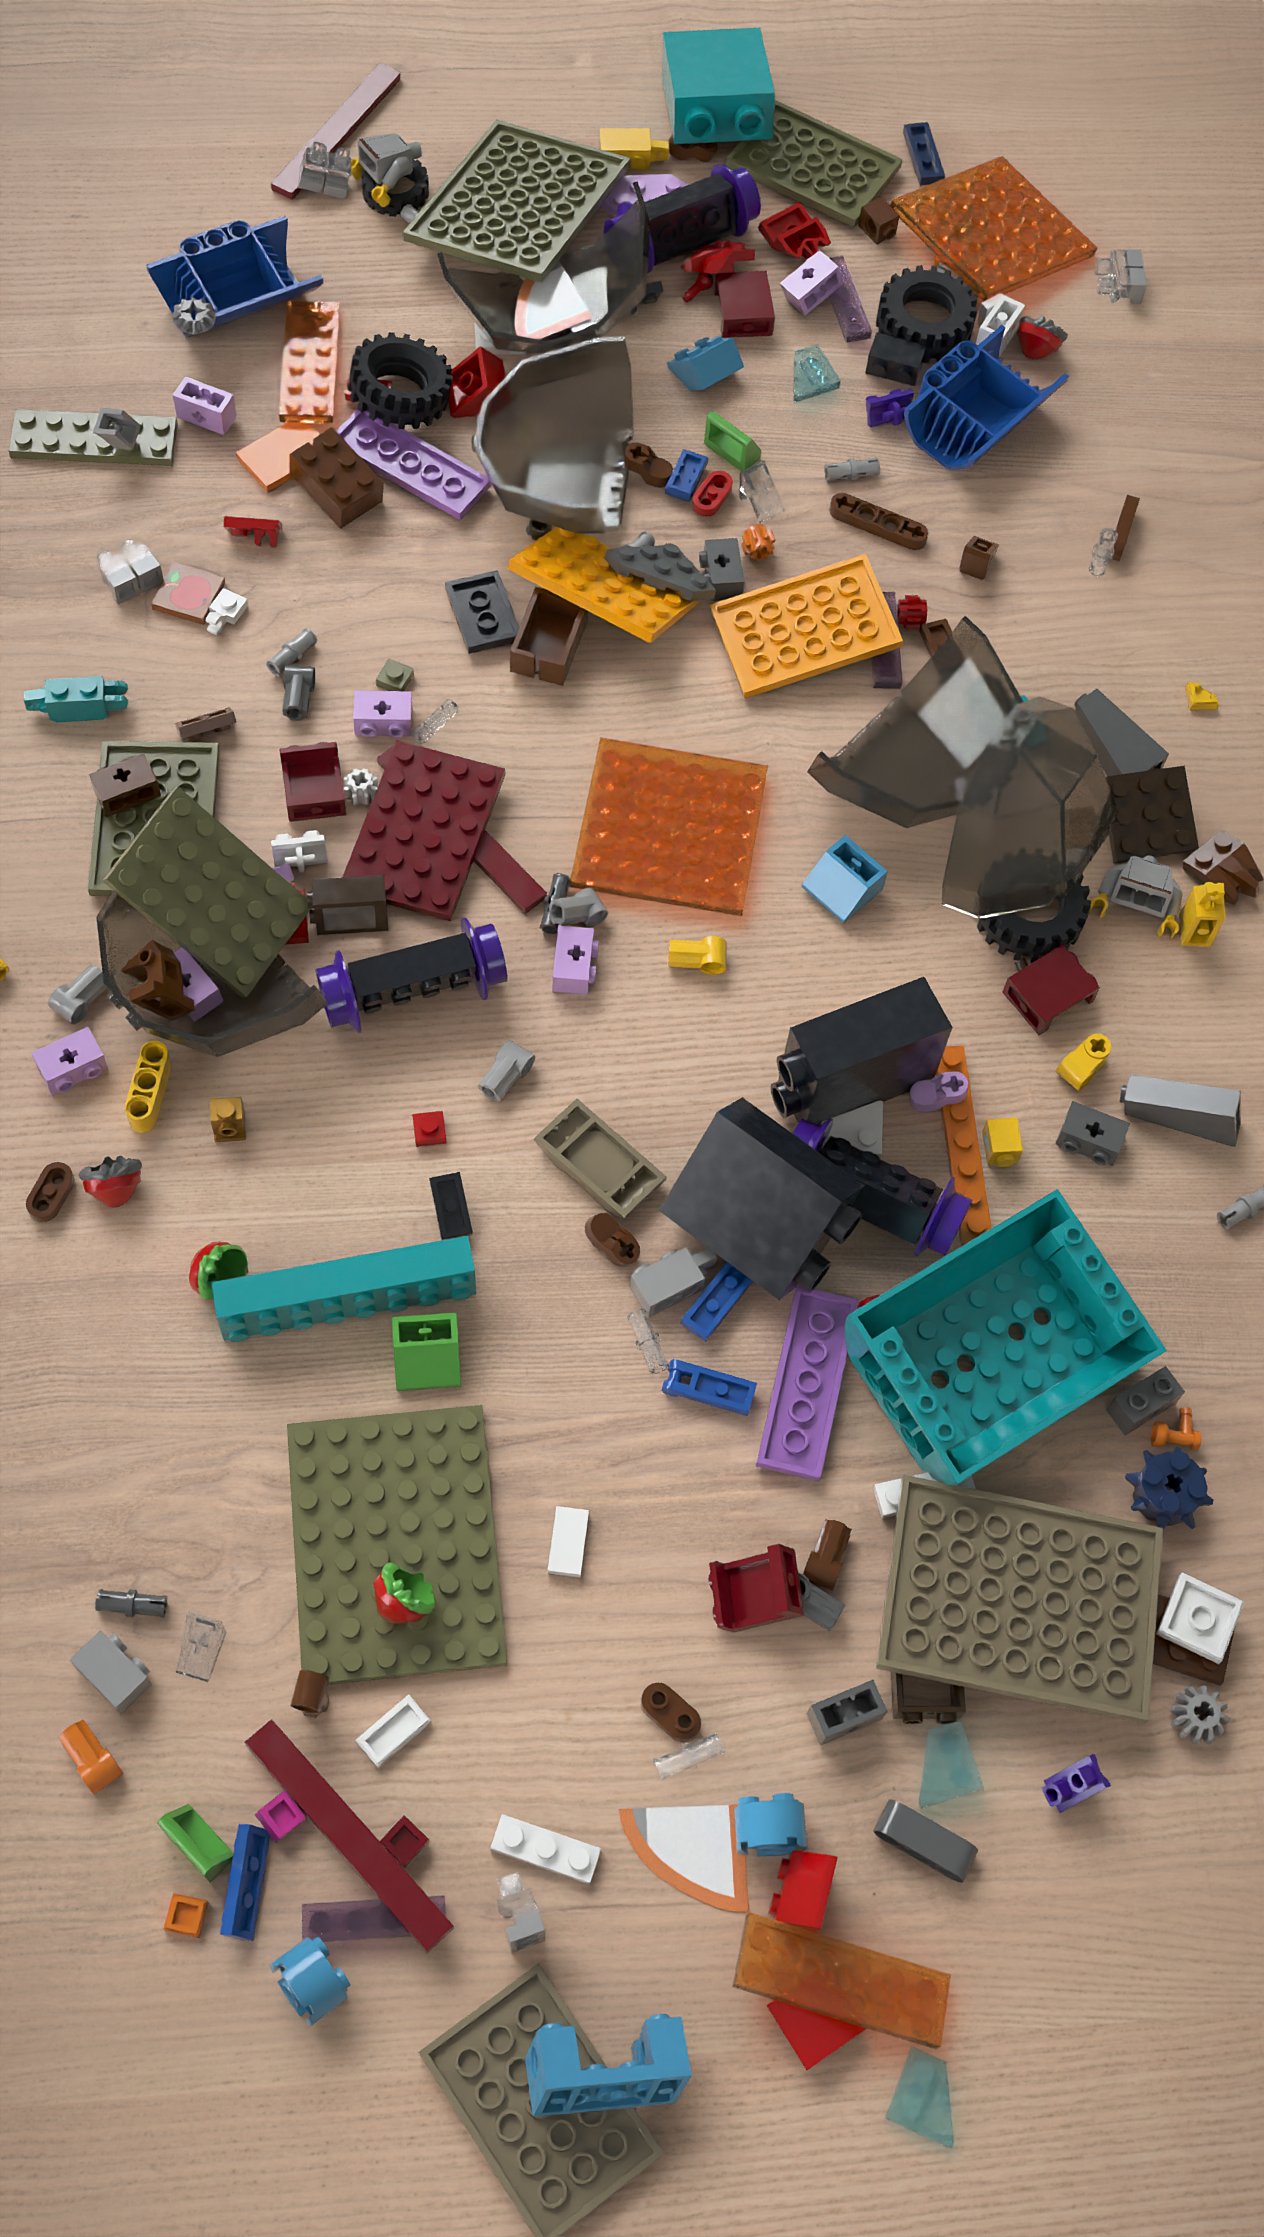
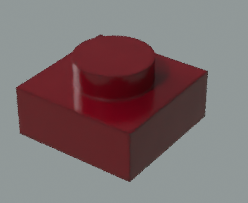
(404, 1841)

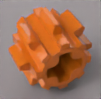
(758, 542)

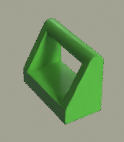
(730, 442)
(197, 1841)

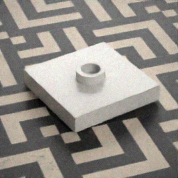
(1200, 1618)

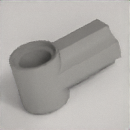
(582, 907)
(74, 1000)
(509, 1065)

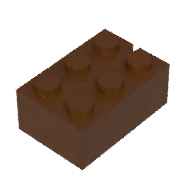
(336, 477)
(548, 637)

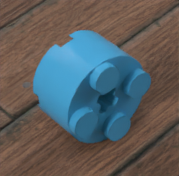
(770, 1825)
(310, 1979)

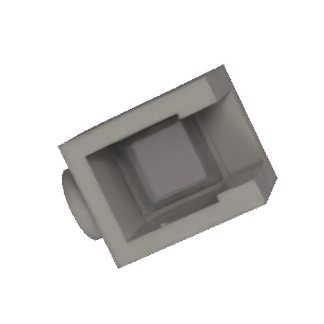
(117, 428)

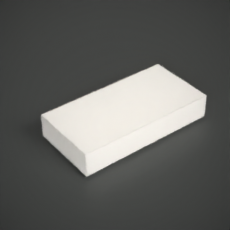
(568, 1541)
(393, 1731)

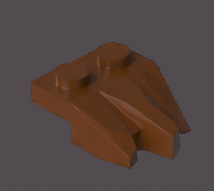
(1227, 862)

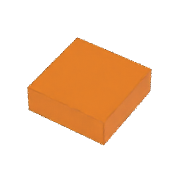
(186, 1915)

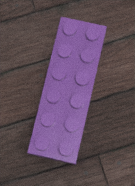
(415, 464)
(806, 1385)

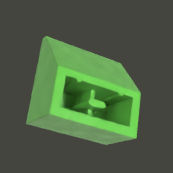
(426, 1351)

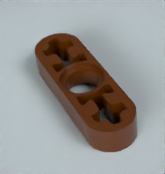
(1124, 525)

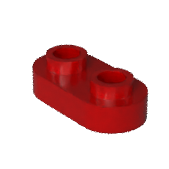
(708, 497)

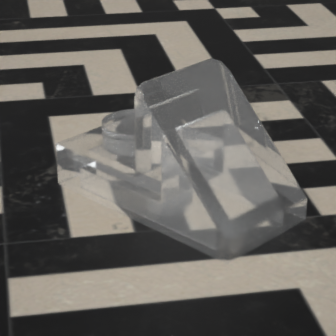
(761, 491)

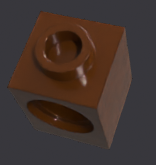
(879, 220)

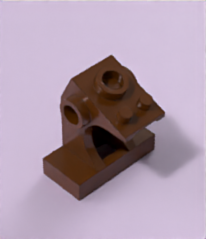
(164, 980)

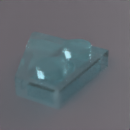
(812, 374)
(948, 1766)
(923, 2098)

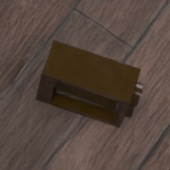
(348, 905)
(916, 1714)

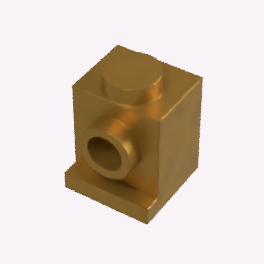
(228, 1119)

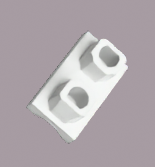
(299, 851)

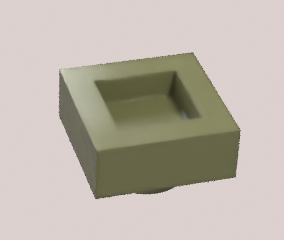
(394, 676)

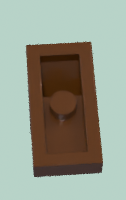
(977, 557)

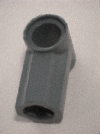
(298, 684)
(819, 1605)

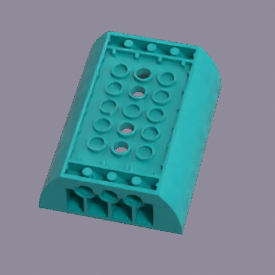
(965, 1310)

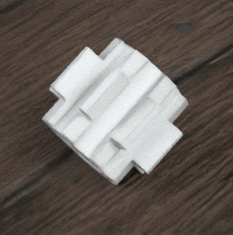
(360, 786)

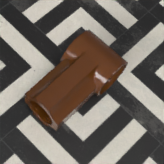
(825, 1561)
(311, 1693)

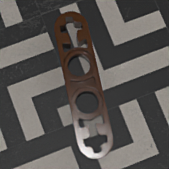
(880, 517)

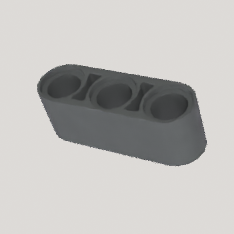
(925, 1840)

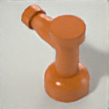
(1185, 1436)

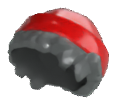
(1039, 337)
(113, 1180)

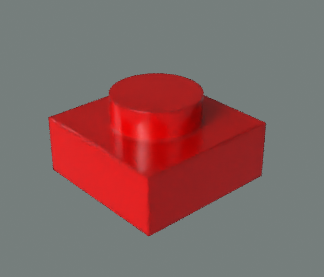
(429, 1128)

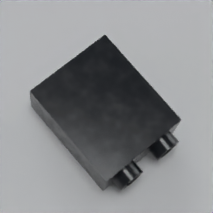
(861, 1053)
(764, 1200)

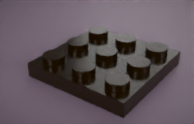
(1152, 814)

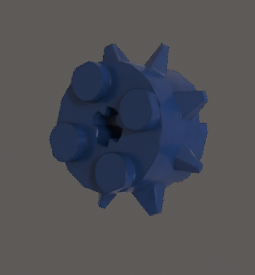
(1182, 1476)

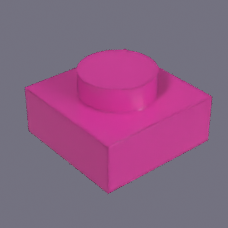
(280, 1816)

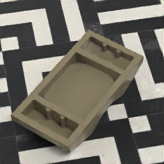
(599, 1159)

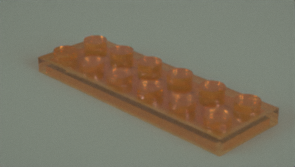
(309, 362)
(842, 1980)

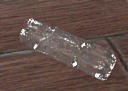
(435, 721)

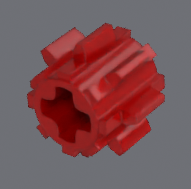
(912, 611)

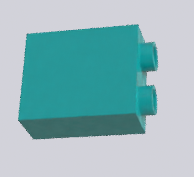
(717, 85)

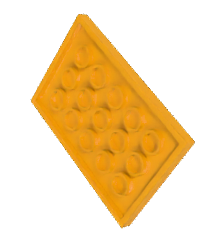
(576, 570)
(805, 626)

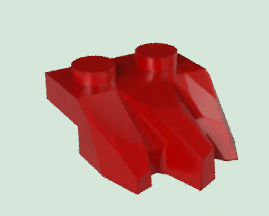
(794, 232)
(718, 257)

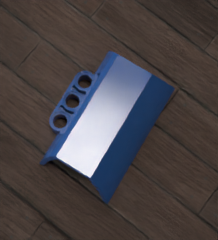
(233, 269)
(971, 403)

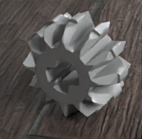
(1213, 1721)

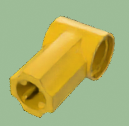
(705, 954)

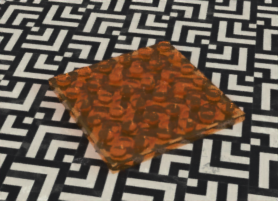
(993, 228)
(669, 826)

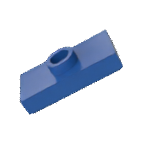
(686, 475)

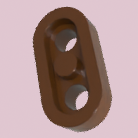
(49, 1193)
(669, 1713)

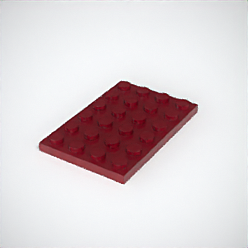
(426, 827)

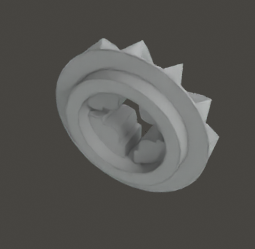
(203, 322)

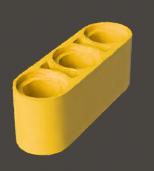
(148, 1099)

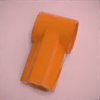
(93, 1761)

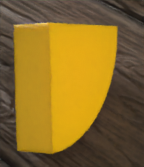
(1199, 698)

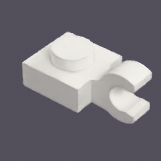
(225, 608)

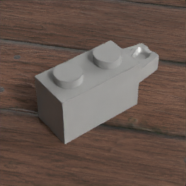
(671, 1279)

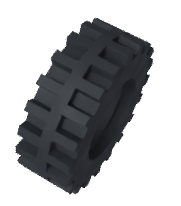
(931, 287)
(405, 359)
(1040, 938)

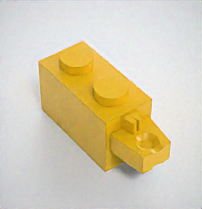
(634, 144)
(1202, 915)

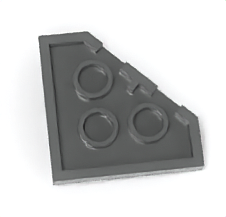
(662, 568)

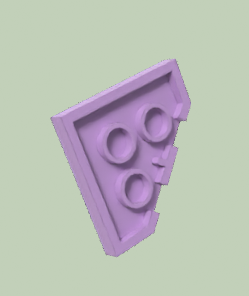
(650, 186)

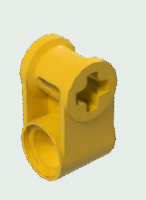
(1085, 1061)

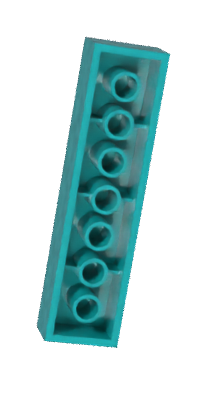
(344, 1289)

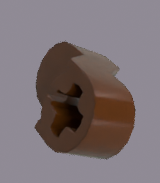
(701, 151)
(652, 469)
(612, 1239)

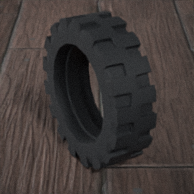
(415, 196)

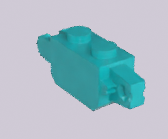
(77, 698)

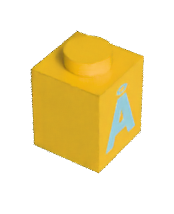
(1002, 1141)

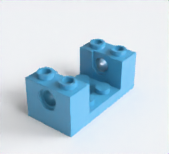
(653, 2077)

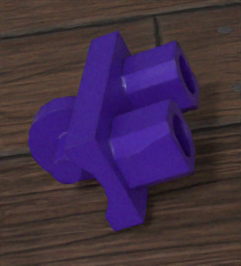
(888, 407)
(1075, 1784)

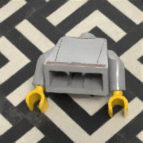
(386, 161)
(1144, 887)

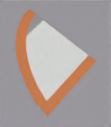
(548, 305)
(692, 1851)

